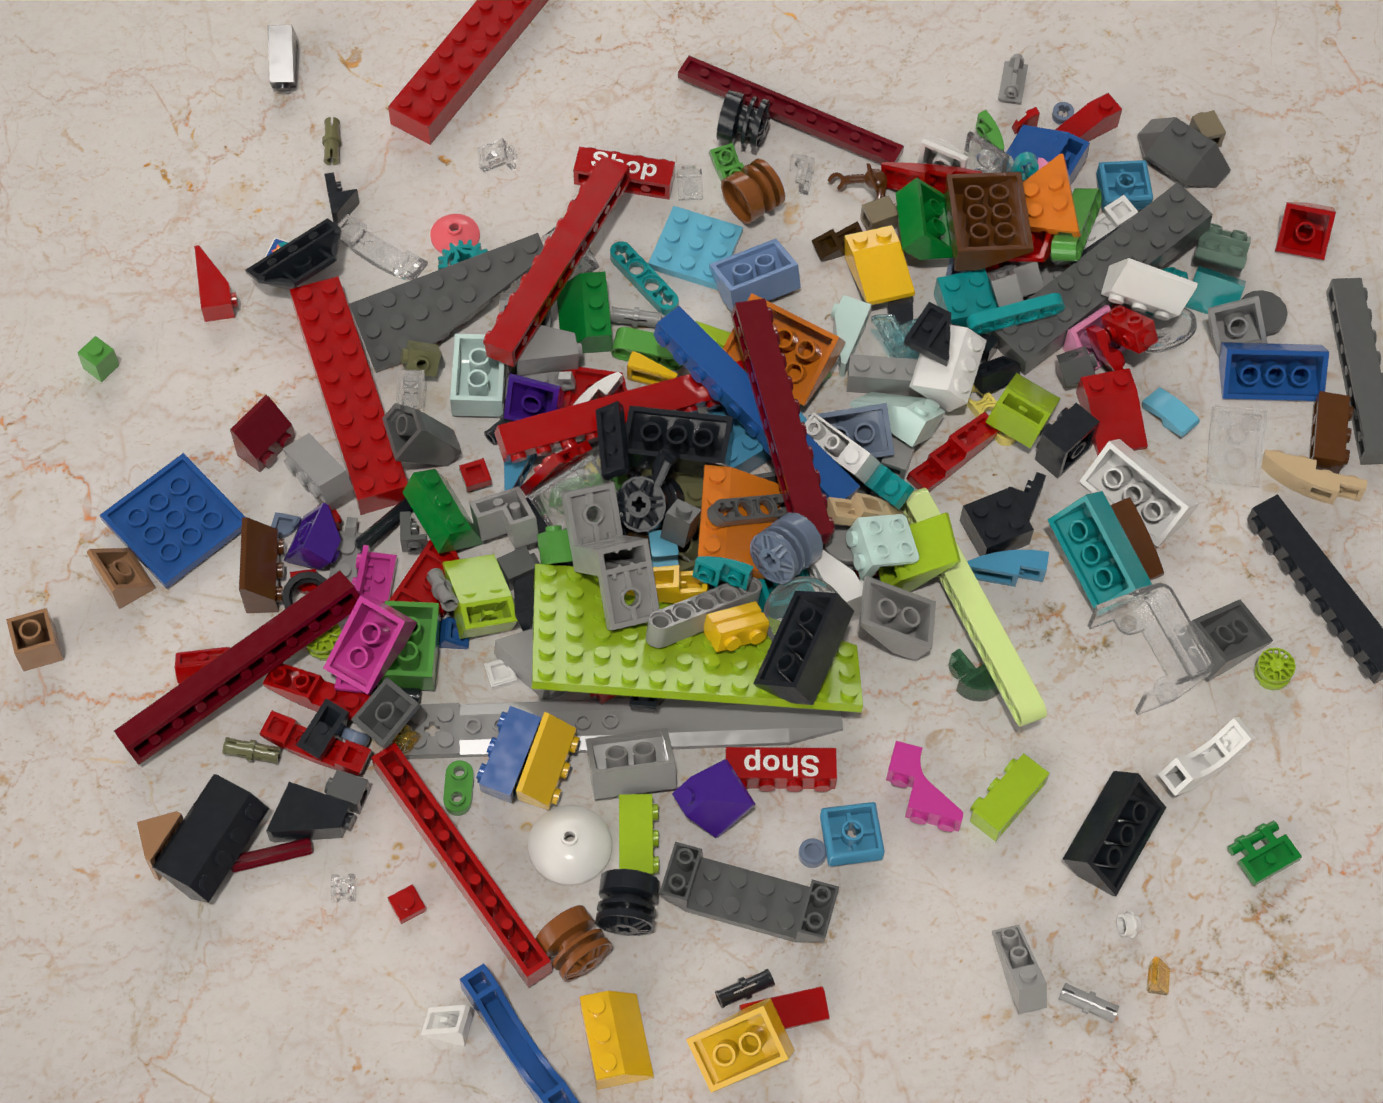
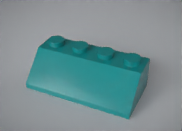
(1098, 549)

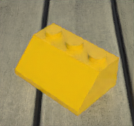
(547, 762)
(615, 1038)

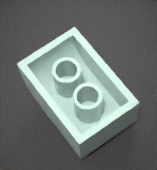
(476, 379)

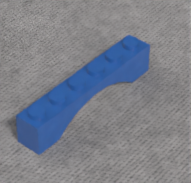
(513, 1038)

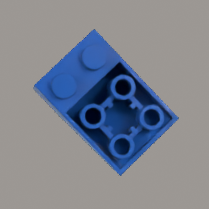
(1049, 144)

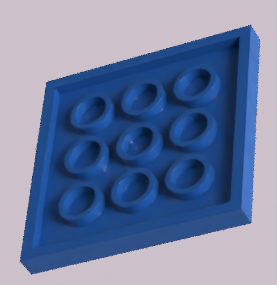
(174, 520)

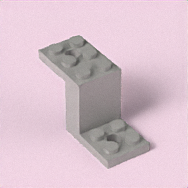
(616, 559)

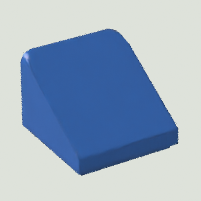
(449, 635)

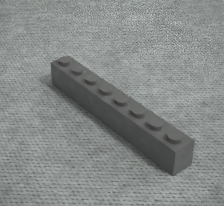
(1359, 364)

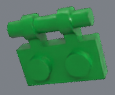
(1267, 860)

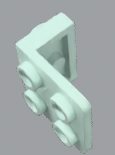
(881, 542)

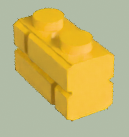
(736, 627)

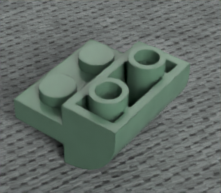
(1223, 247)

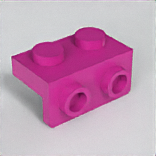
(375, 574)

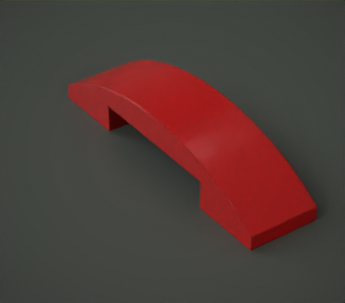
(341, 756)

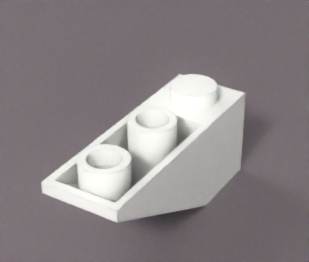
(841, 448)

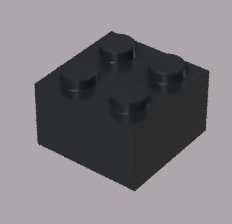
(1066, 439)
(996, 523)

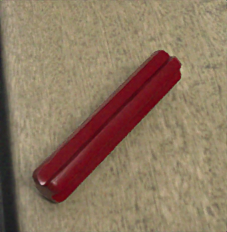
(273, 854)

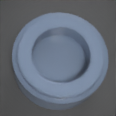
(355, 736)
(812, 853)

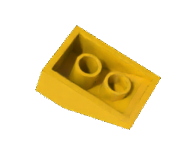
(878, 265)
(741, 1045)

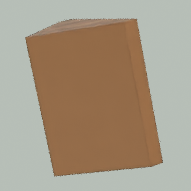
(120, 574)
(156, 834)

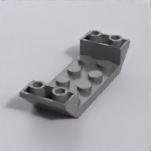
(747, 897)

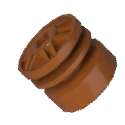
(753, 191)
(573, 943)

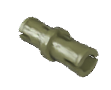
(331, 141)
(251, 750)

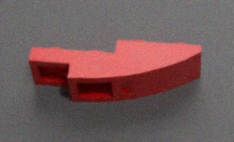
(311, 689)

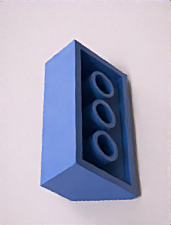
(1272, 371)

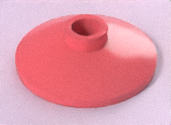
(442, 233)

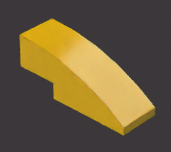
(675, 585)

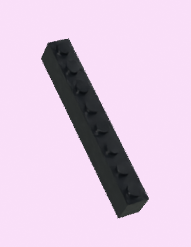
(1321, 584)

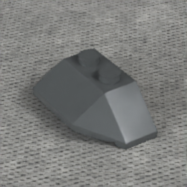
(1183, 152)

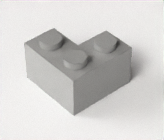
(1014, 282)
(504, 514)

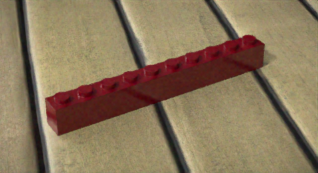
(780, 414)
(238, 668)

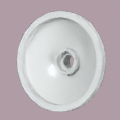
(571, 861)

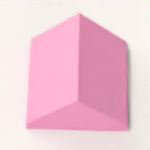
(1078, 336)

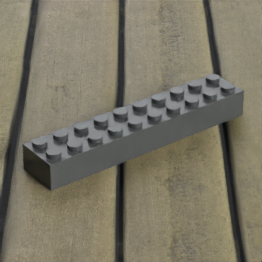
(1148, 237)

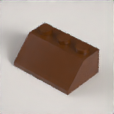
(260, 567)

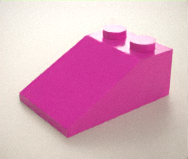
(369, 643)

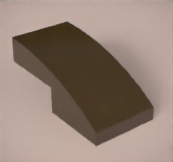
(832, 243)

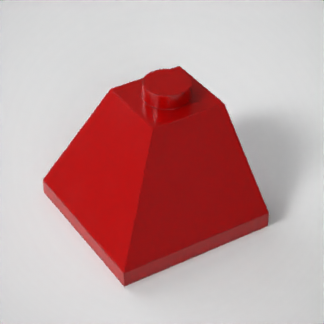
(1305, 229)

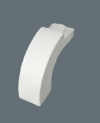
(1208, 760)

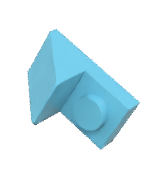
(661, 550)

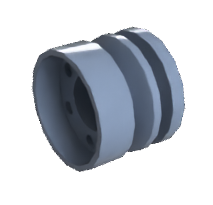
(786, 548)

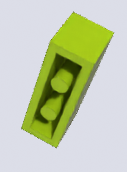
(1008, 796)
(637, 833)

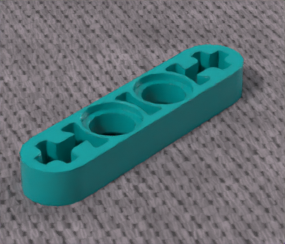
(640, 280)
(1016, 313)

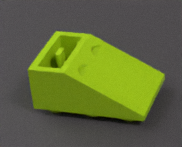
(1023, 410)
(936, 553)
(482, 595)

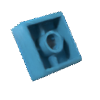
(1126, 179)
(865, 824)

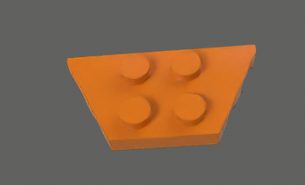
(1051, 199)

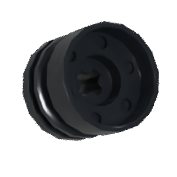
(742, 119)
(657, 499)
(627, 902)

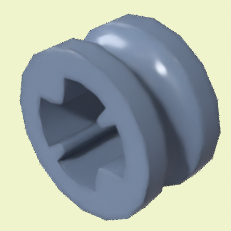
(1065, 107)

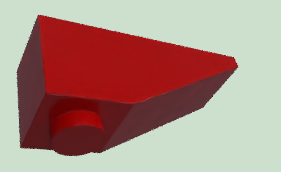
(1094, 118)
(214, 290)

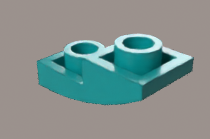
(714, 569)

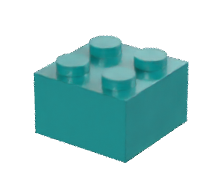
(964, 295)

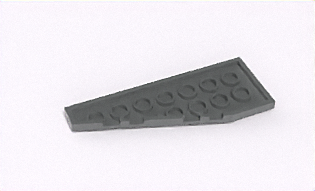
(438, 301)

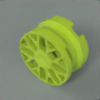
(323, 645)
(1274, 669)

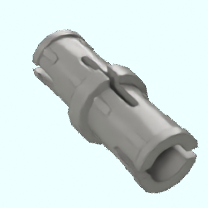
(635, 316)
(442, 589)
(1089, 1002)

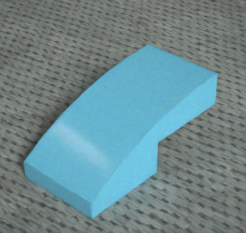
(1172, 411)

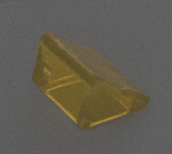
(1158, 977)

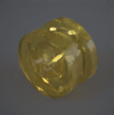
(406, 738)

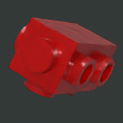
(1130, 329)

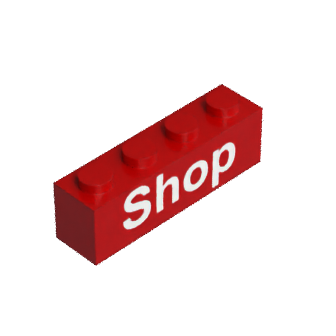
(647, 175)
(784, 768)

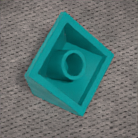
(1214, 290)

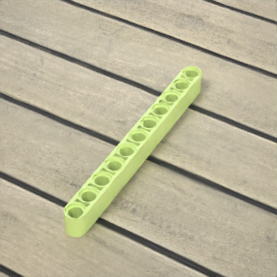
(983, 625)

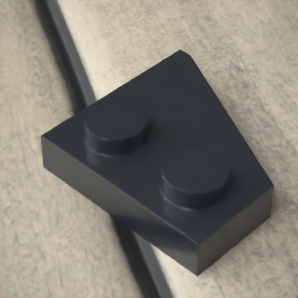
(931, 334)

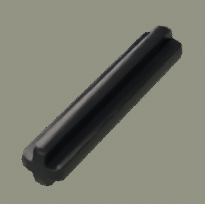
(383, 525)

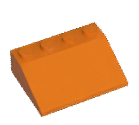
(807, 350)
(731, 541)

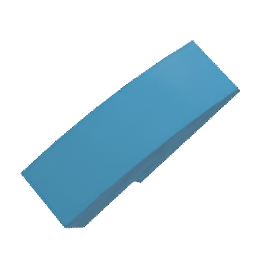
(1009, 565)

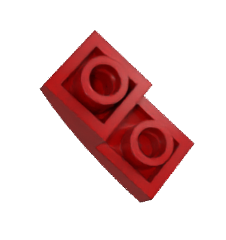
(1100, 342)

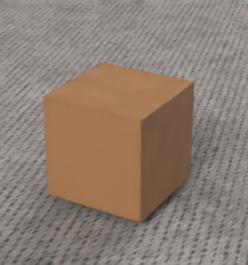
(34, 639)

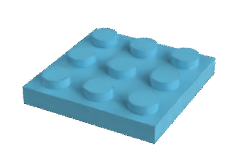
(691, 244)

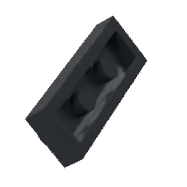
(612, 440)

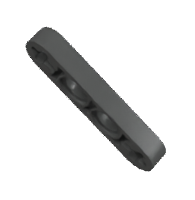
(751, 504)

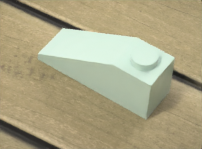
(849, 324)

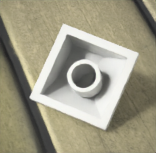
(941, 153)

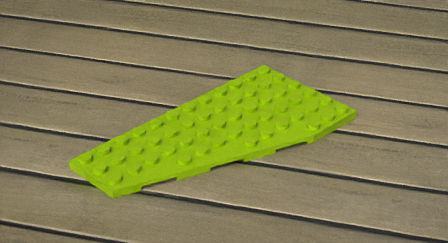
(580, 655)

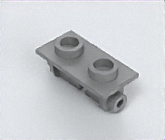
(1013, 79)

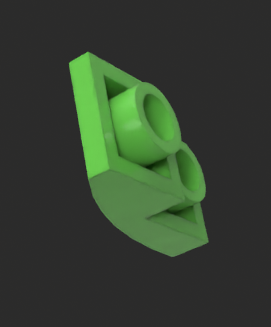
(988, 129)
(725, 160)

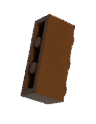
(1330, 431)

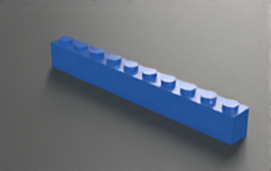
(732, 388)

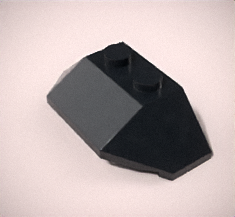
(299, 258)

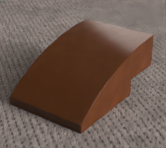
(1139, 537)

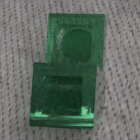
(973, 682)

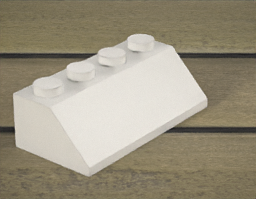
(1126, 474)

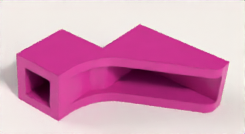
(926, 801)

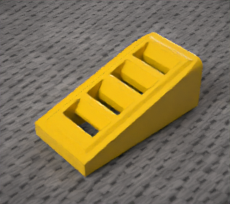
(646, 370)

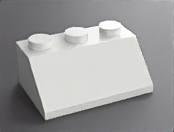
(1147, 288)
(951, 384)

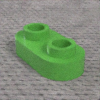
(458, 786)

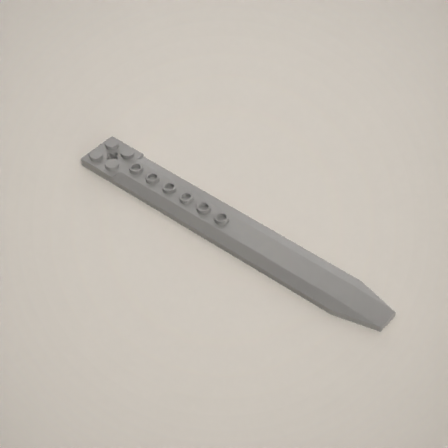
(690, 724)

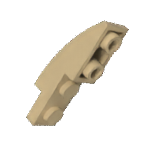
(1301, 476)
(861, 505)

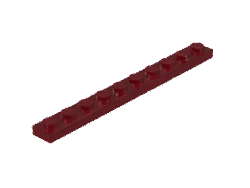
(793, 112)

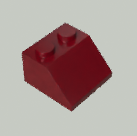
(262, 434)

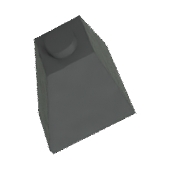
(419, 437)

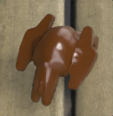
(874, 179)

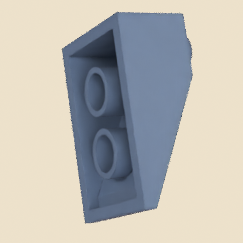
(865, 426)

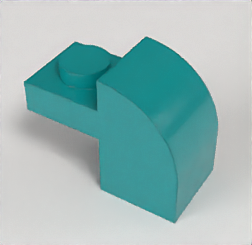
(889, 486)

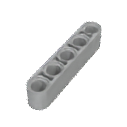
(689, 615)

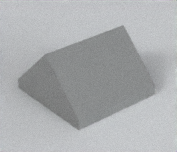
(1237, 322)

